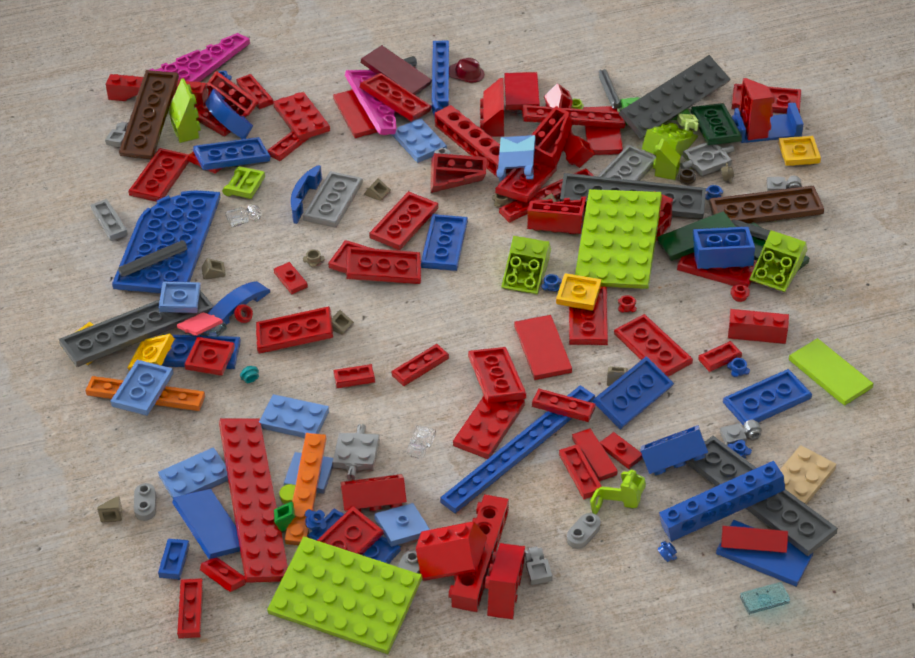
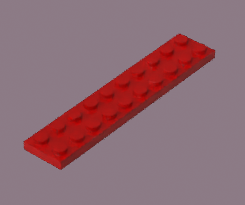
(253, 500)

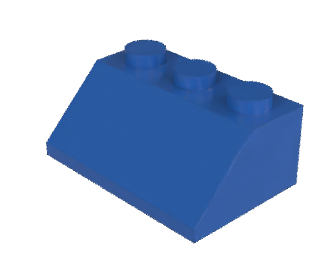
(723, 247)
(674, 450)

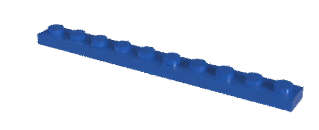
(508, 456)

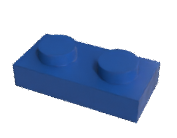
(173, 559)

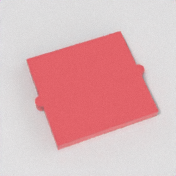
(199, 323)

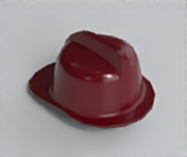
(467, 70)

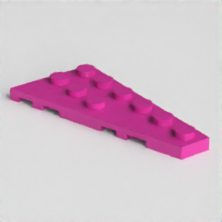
(200, 64)
(378, 112)

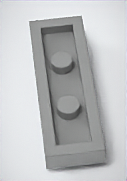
(109, 220)

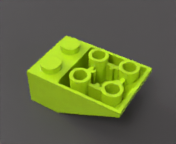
(183, 113)
(676, 137)
(779, 261)
(526, 264)

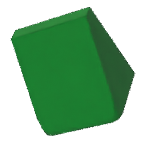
(284, 515)

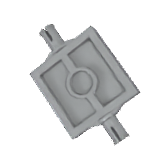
(707, 158)
(356, 451)

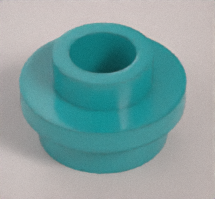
(249, 374)

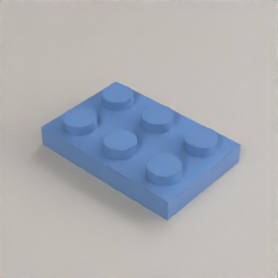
(418, 140)
(142, 387)
(293, 416)
(194, 474)

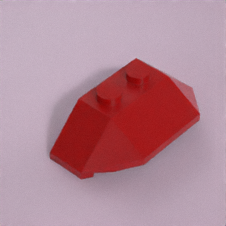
(234, 96)

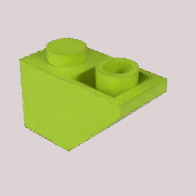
(666, 161)

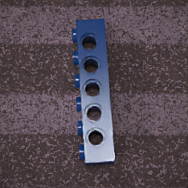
(722, 501)

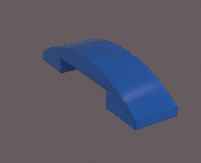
(227, 116)
(309, 180)
(240, 295)

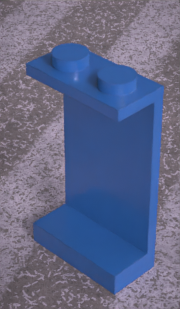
(781, 125)

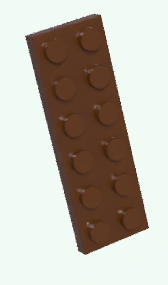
(149, 114)
(770, 205)

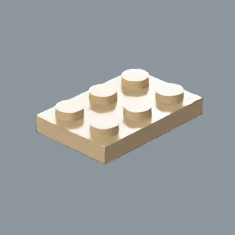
(806, 473)

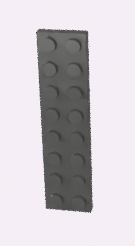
(674, 96)
(687, 200)
(124, 331)
(781, 511)

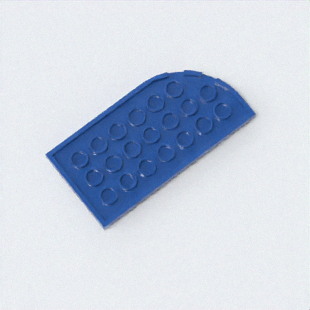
(168, 222)

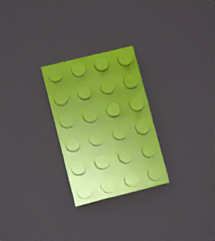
(619, 237)
(345, 594)

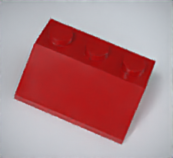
(493, 109)
(756, 109)
(758, 326)
(374, 492)
(450, 550)

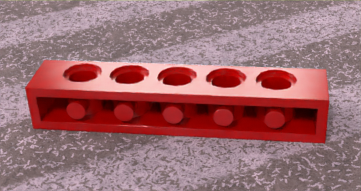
(468, 136)
(469, 587)

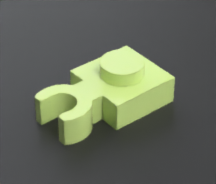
(688, 121)

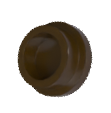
(687, 176)

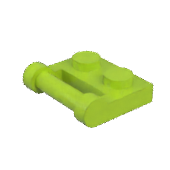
(247, 186)

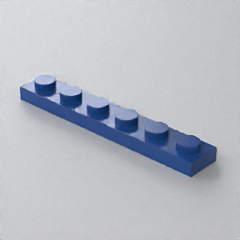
(440, 72)

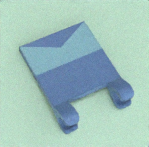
(516, 153)

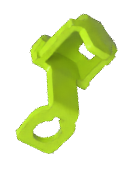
(630, 492)

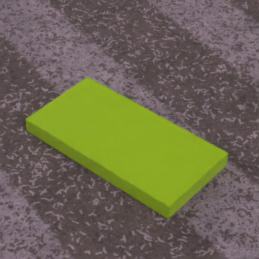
(831, 371)

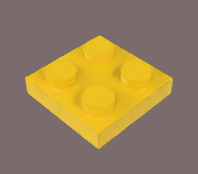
(799, 150)
(578, 291)
(153, 350)

